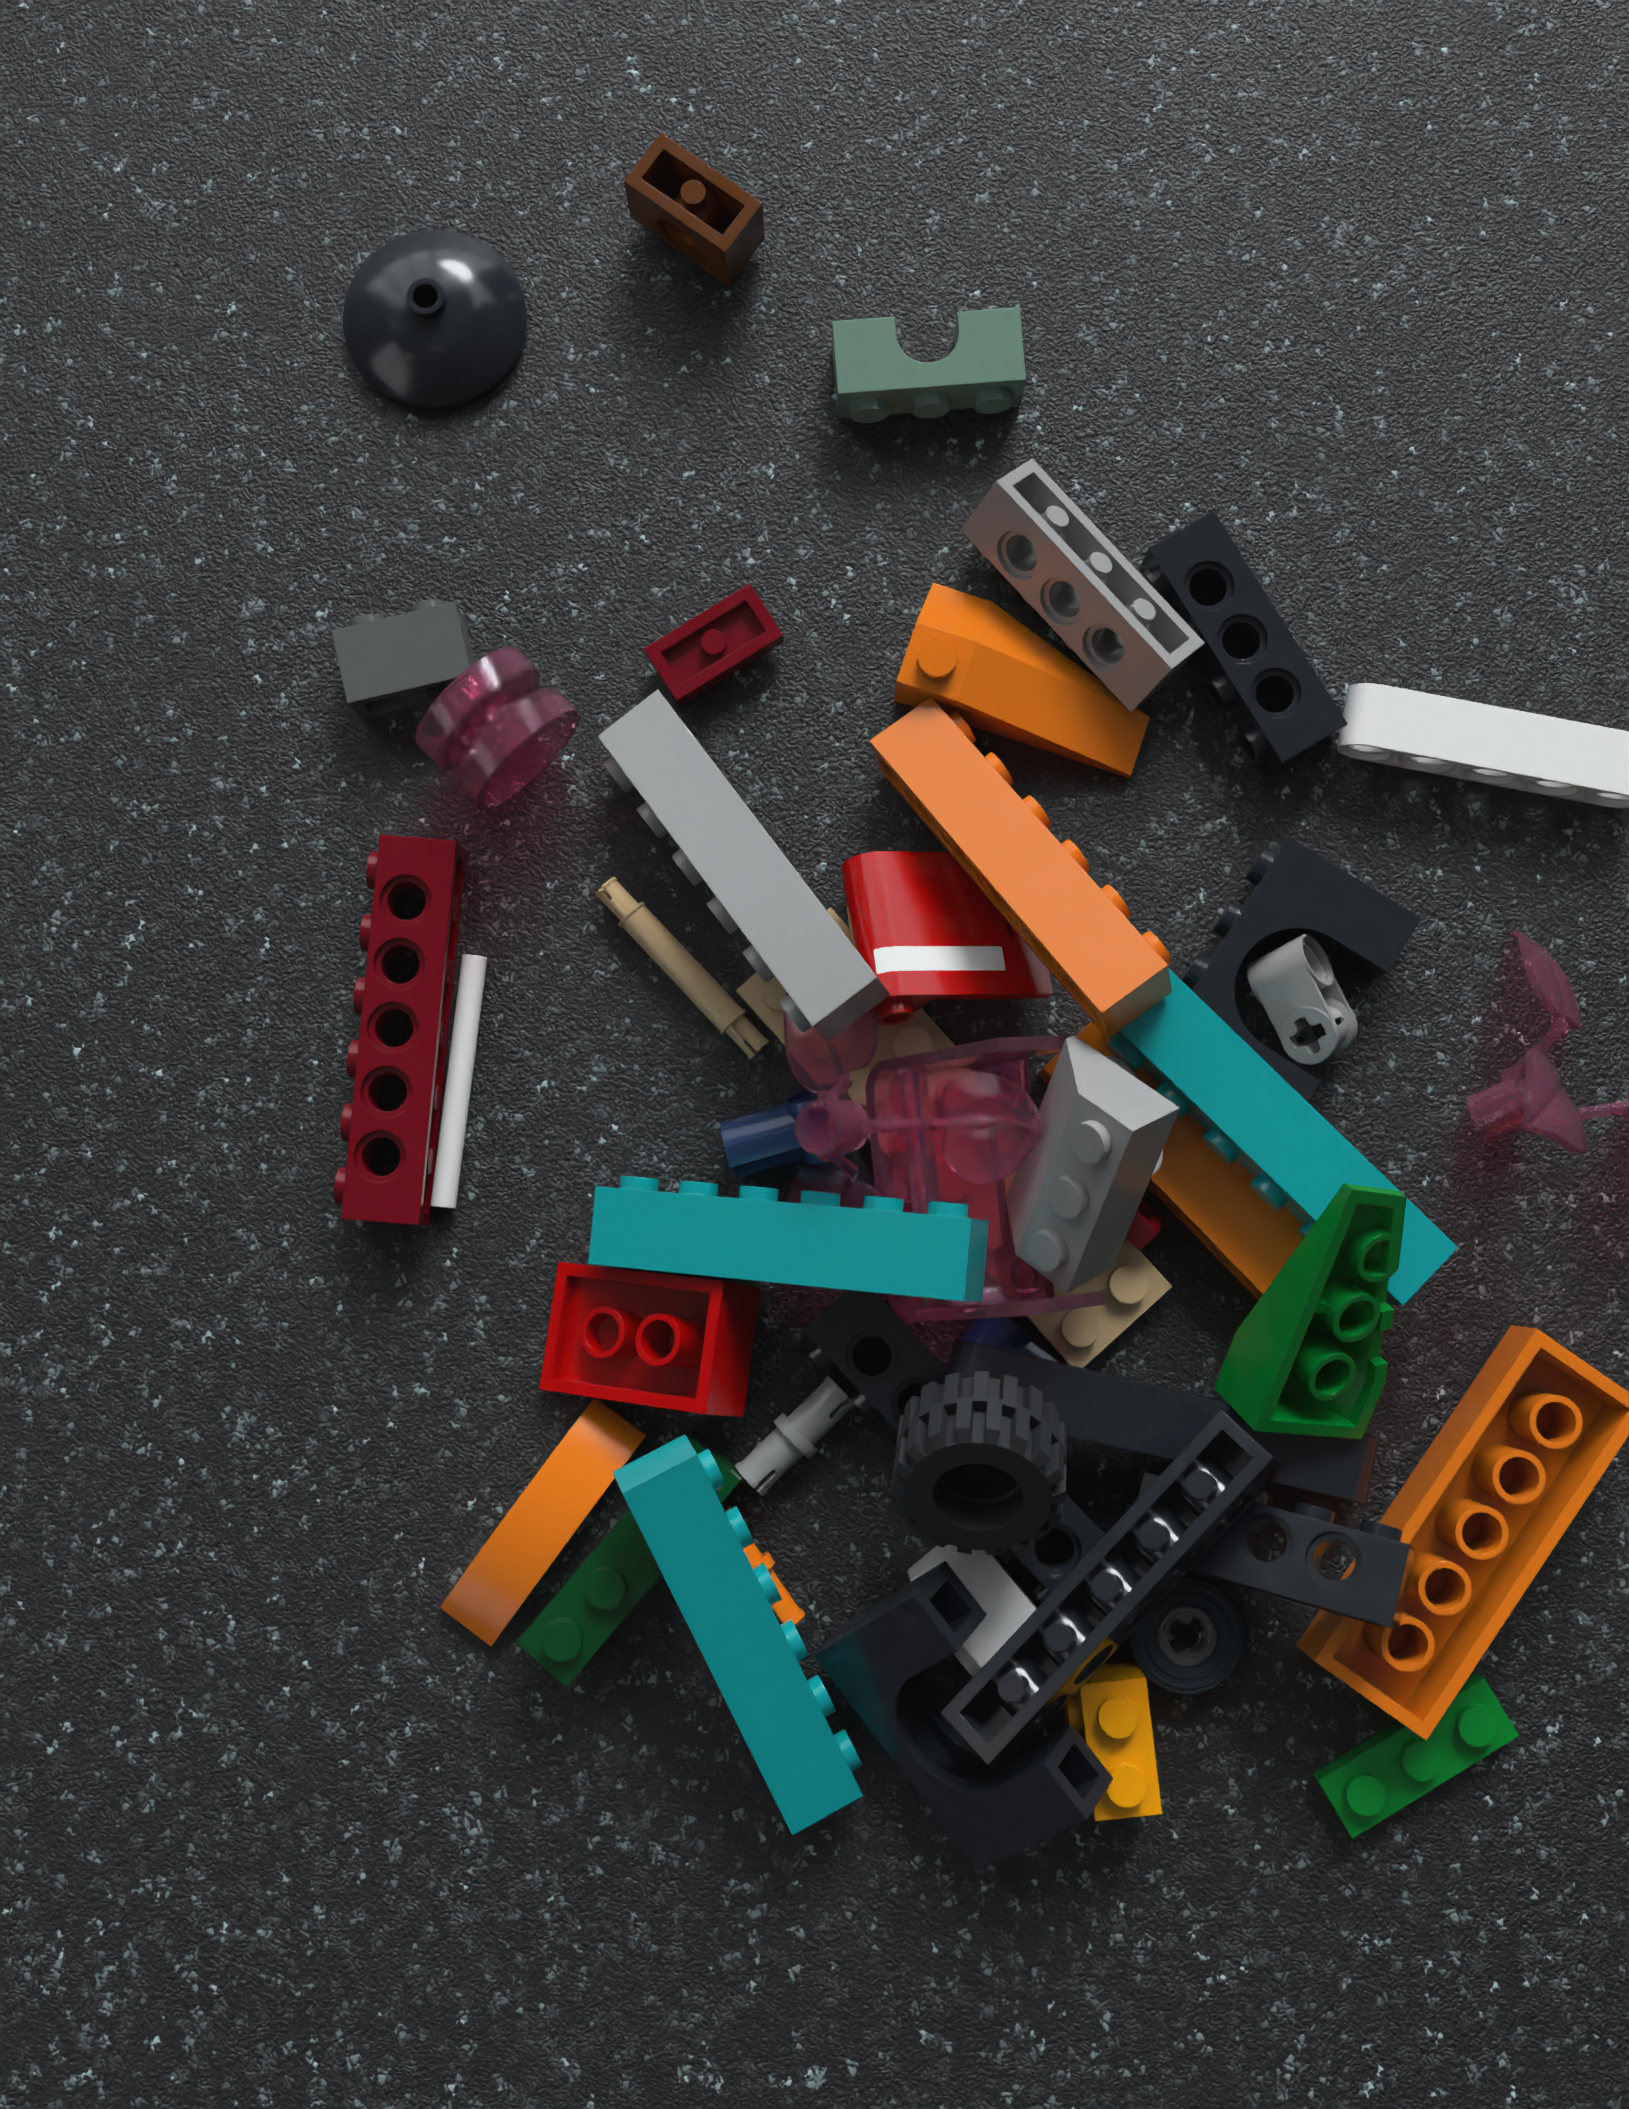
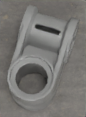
(1300, 992)

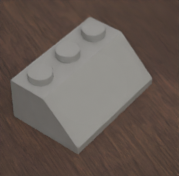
(1088, 1169)

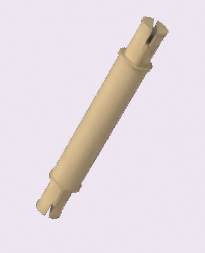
(682, 967)

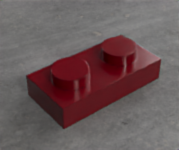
(714, 645)

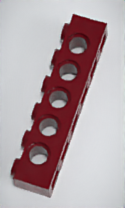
(398, 868)

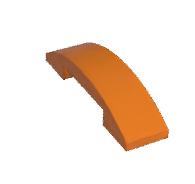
(542, 1521)

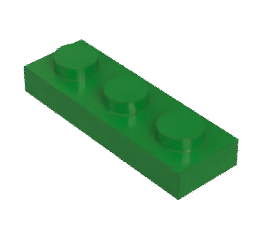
(1403, 1766)

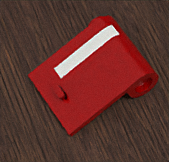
(933, 934)

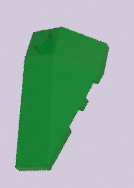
(1315, 1336)

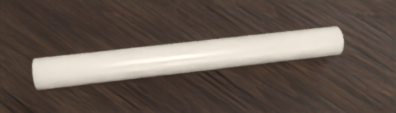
(458, 1081)

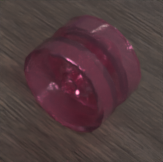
(497, 727)

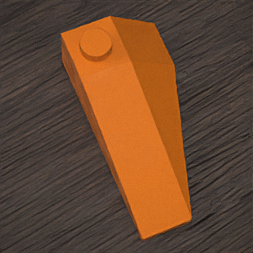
(1014, 683)

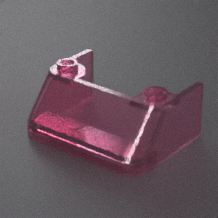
(914, 1169)

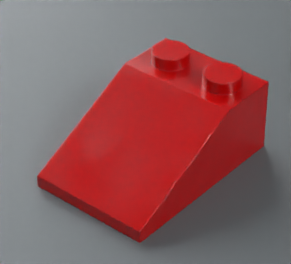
(650, 1339)

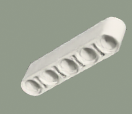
(1486, 744)

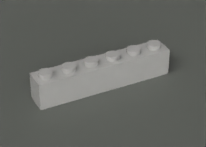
(743, 867)

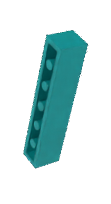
(1264, 1124)
(791, 1242)
(738, 1632)

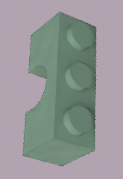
(880, 379)

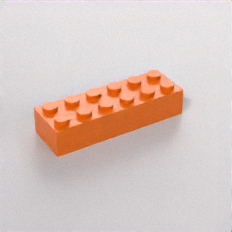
(1481, 1522)

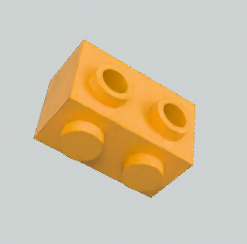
(1116, 1724)

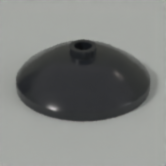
(443, 352)

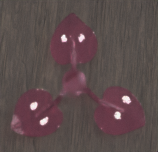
(1539, 1099)
(986, 1121)

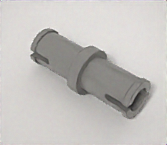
(795, 1436)

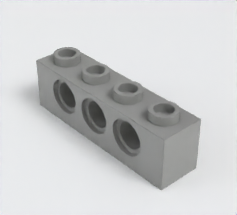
(1081, 584)

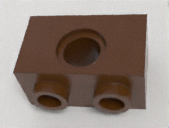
(695, 209)

